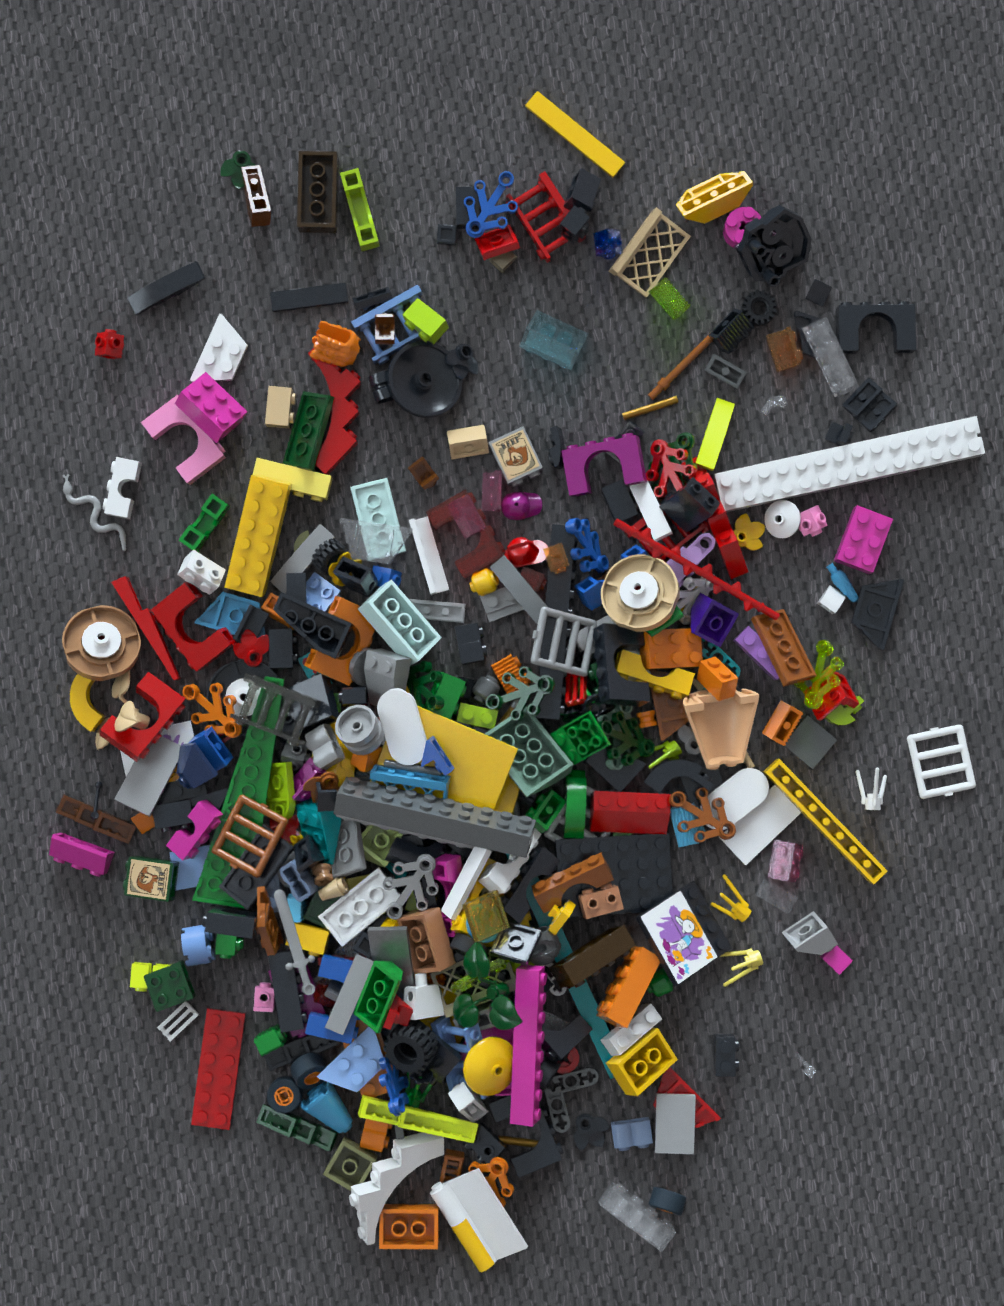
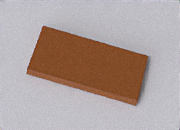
(783, 648)

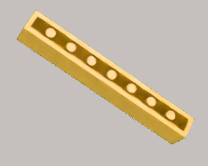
(825, 821)

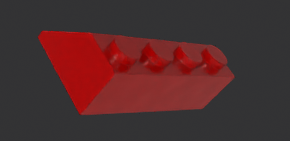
(629, 812)

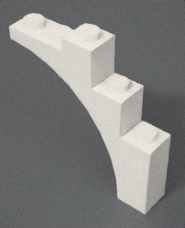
(387, 1174)

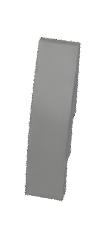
(302, 557)

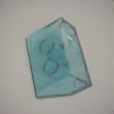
(553, 340)

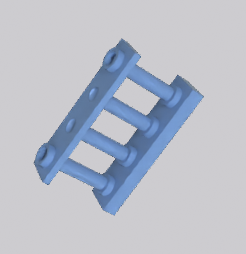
(394, 305)
(472, 1035)

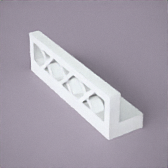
(429, 555)

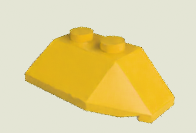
(714, 197)

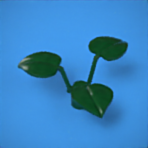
(503, 1011)

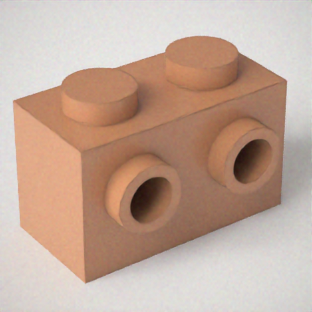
(600, 901)

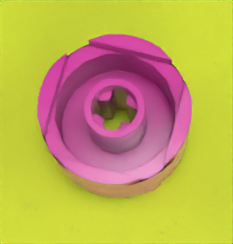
(736, 219)

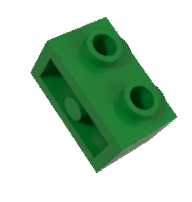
(545, 810)
(228, 945)

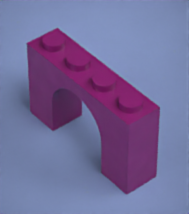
(577, 462)

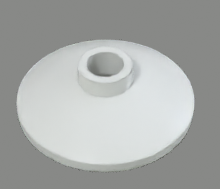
(790, 519)

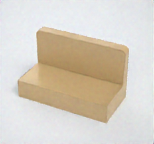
(467, 442)

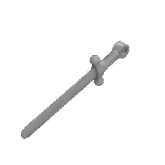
(294, 942)

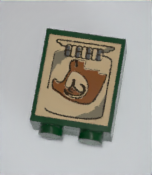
(151, 878)

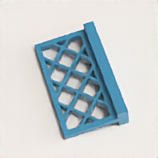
(412, 779)

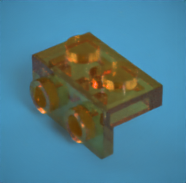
(784, 349)

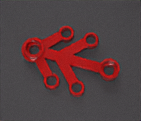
(669, 468)

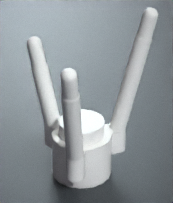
(874, 800)

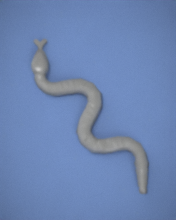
(67, 489)

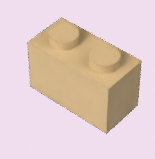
(280, 407)

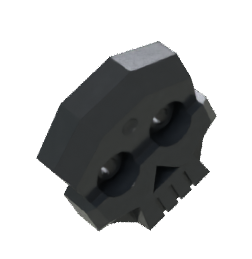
(762, 251)

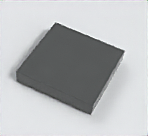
(810, 742)

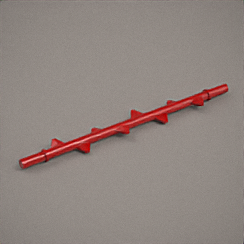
(689, 567)

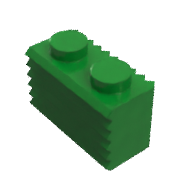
(270, 1040)

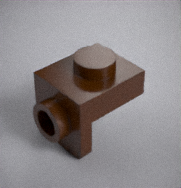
(384, 329)
(423, 473)

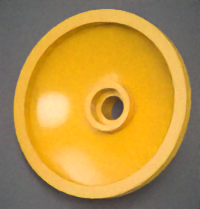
(482, 1063)

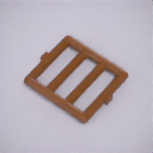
(226, 834)

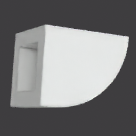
(831, 600)

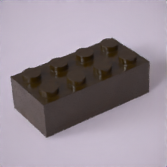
(317, 191)
(592, 957)

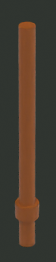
(664, 383)

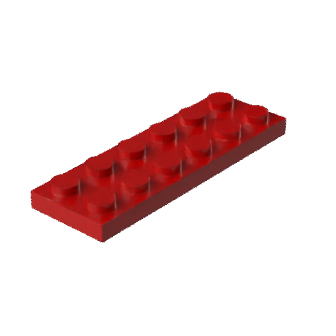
(218, 1069)

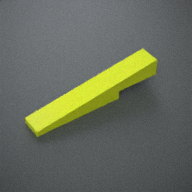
(418, 1120)

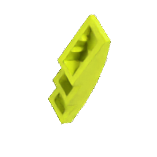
(715, 434)

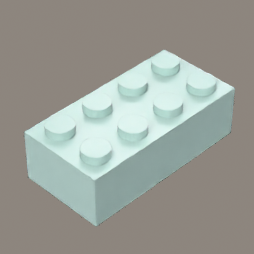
(399, 622)

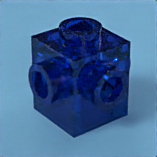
(608, 243)

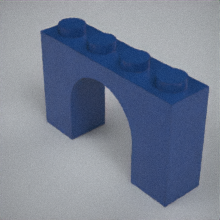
(335, 969)

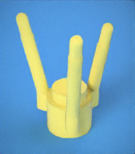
(752, 961)

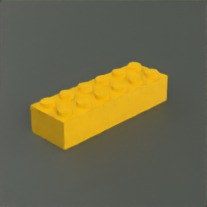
(258, 535)

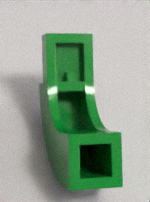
(575, 804)

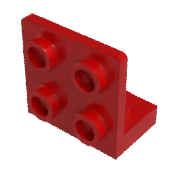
(838, 695)

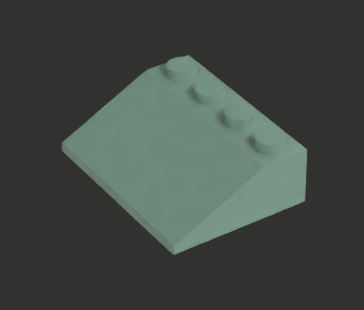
(538, 757)

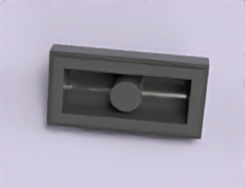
(725, 371)

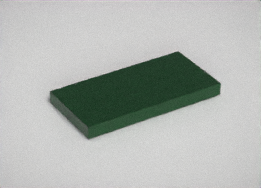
(308, 430)

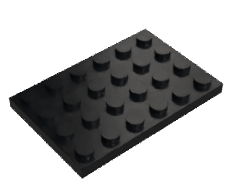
(637, 864)

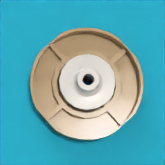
(640, 592)

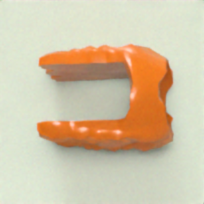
(335, 345)

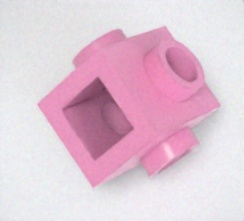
(812, 521)

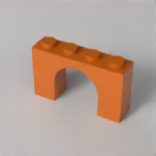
(363, 631)

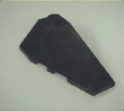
(319, 628)

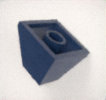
(193, 766)

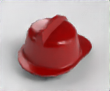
(525, 552)

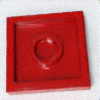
(497, 242)

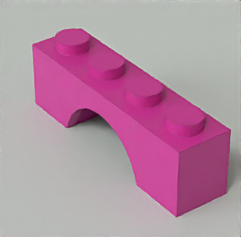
(447, 871)

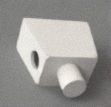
(423, 998)

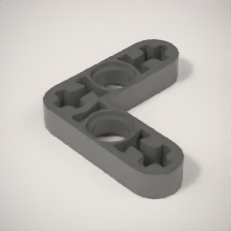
(558, 1094)

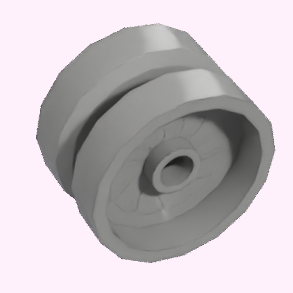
(359, 729)

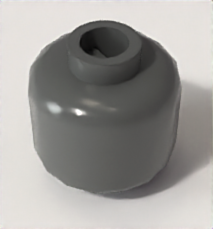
(485, 687)

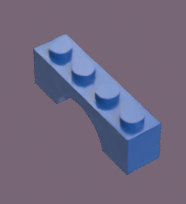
(590, 589)

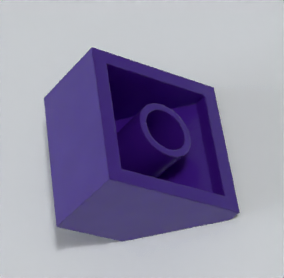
(711, 619)

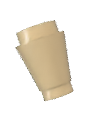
(334, 889)

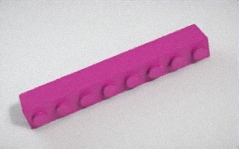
(527, 1045)

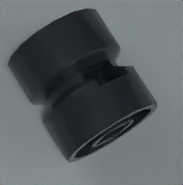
(379, 383)

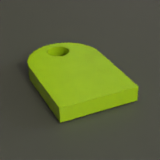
(281, 789)

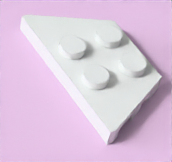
(221, 353)

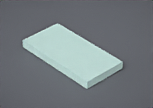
(375, 504)

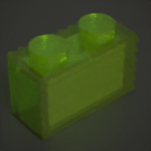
(669, 298)

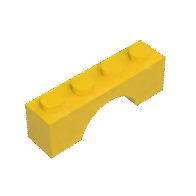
(676, 683)

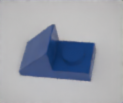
(434, 752)

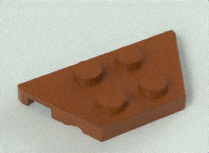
(668, 710)
(267, 923)

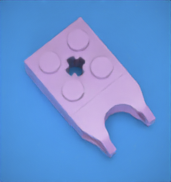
(693, 553)

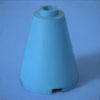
(327, 1107)

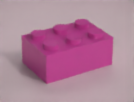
(210, 407)
(863, 539)

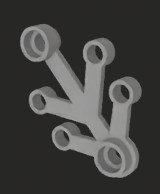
(413, 883)

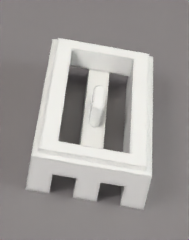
(165, 1032)

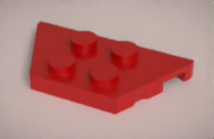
(674, 1084)

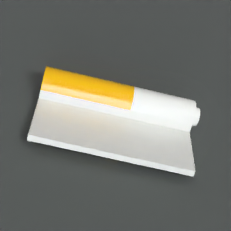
(478, 1218)

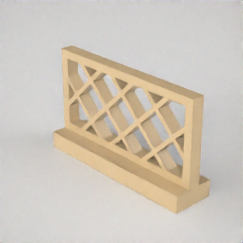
(640, 239)

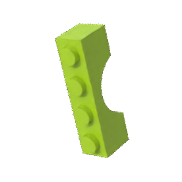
(359, 209)

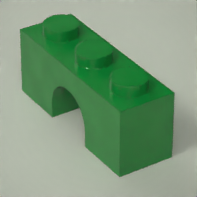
(210, 516)

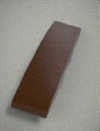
(105, 823)

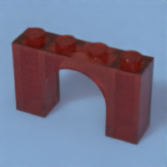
(487, 550)

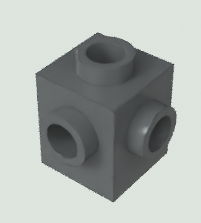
(296, 755)

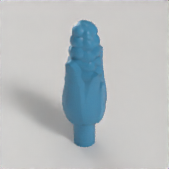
(841, 580)

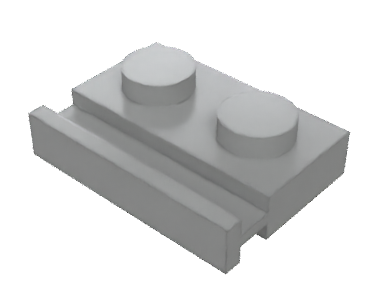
(500, 604)

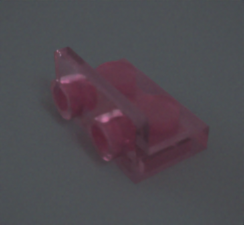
(492, 491)

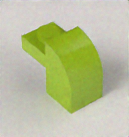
(841, 714)

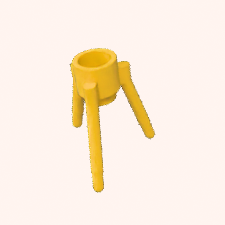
(739, 910)

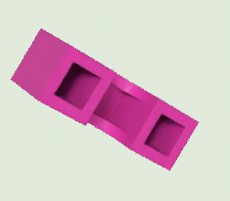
(205, 818)

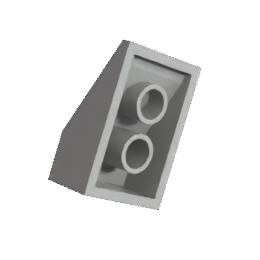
(384, 672)

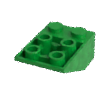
(580, 738)

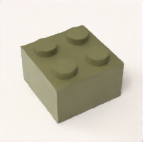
(350, 1164)

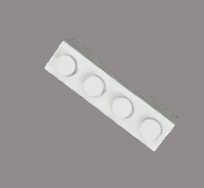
(499, 876)

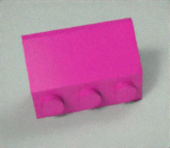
(80, 854)

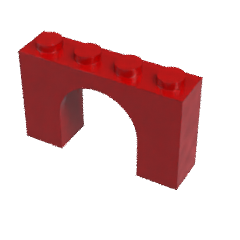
(170, 615)
(137, 742)

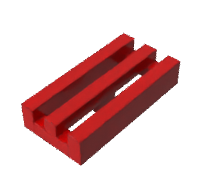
(573, 700)

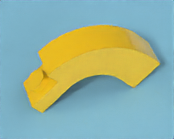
(81, 703)

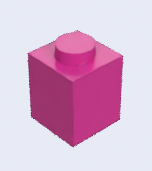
(836, 959)

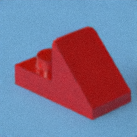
(399, 1013)

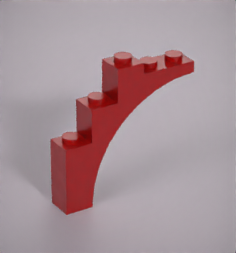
(338, 440)
(721, 529)

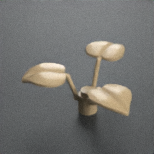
(128, 716)

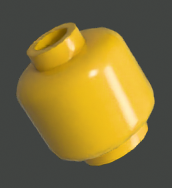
(484, 582)

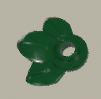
(233, 168)

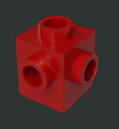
(109, 344)

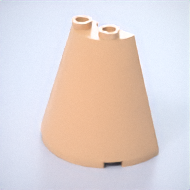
(721, 726)

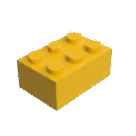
(642, 1062)

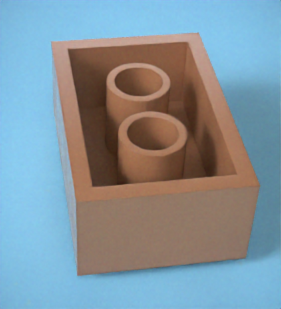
(428, 940)

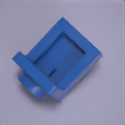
(385, 574)

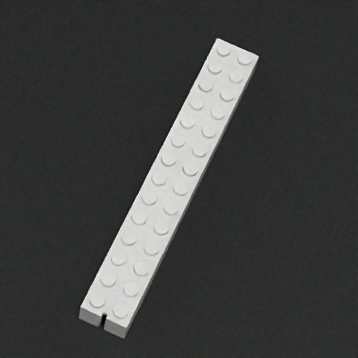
(849, 464)

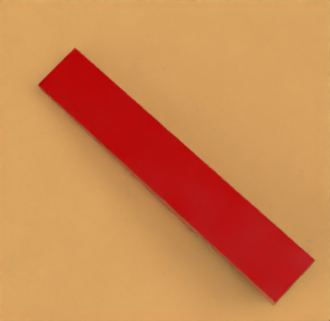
(147, 623)

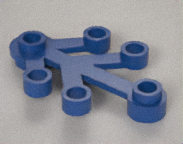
(489, 208)
(600, 562)
(394, 1085)

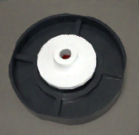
(231, 679)

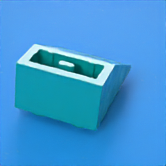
(321, 826)

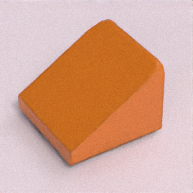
(143, 822)

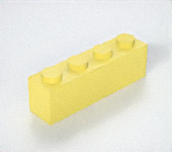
(303, 481)

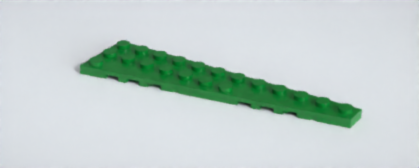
(249, 779)

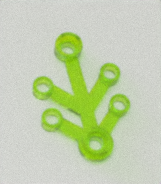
(817, 692)

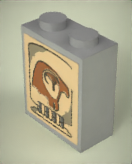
(516, 456)

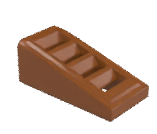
(452, 1158)

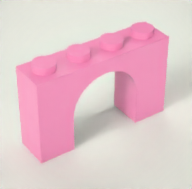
(207, 453)

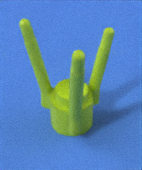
(671, 751)

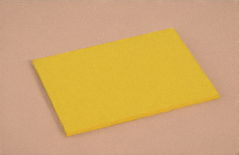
(478, 761)

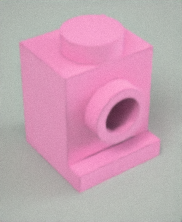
(269, 1004)

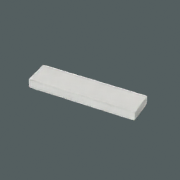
(650, 510)
(465, 882)

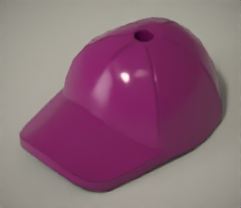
(528, 505)

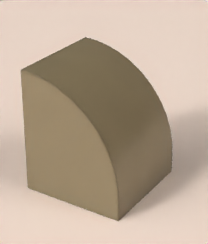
(503, 261)

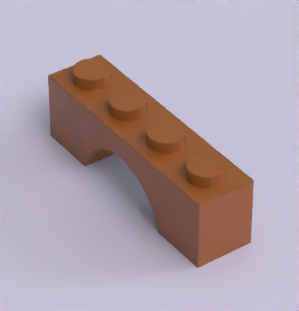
(590, 871)

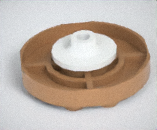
(101, 643)

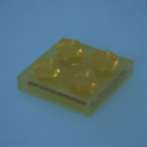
(486, 915)

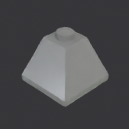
(810, 935)

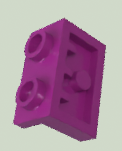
(306, 772)

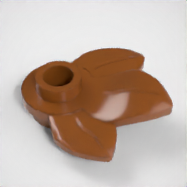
(310, 784)

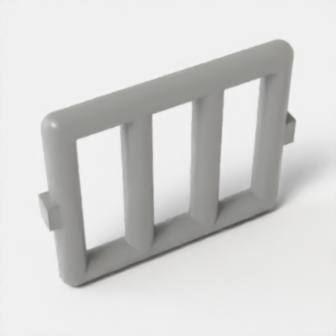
(551, 662)

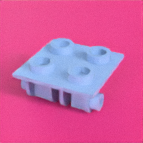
(320, 592)

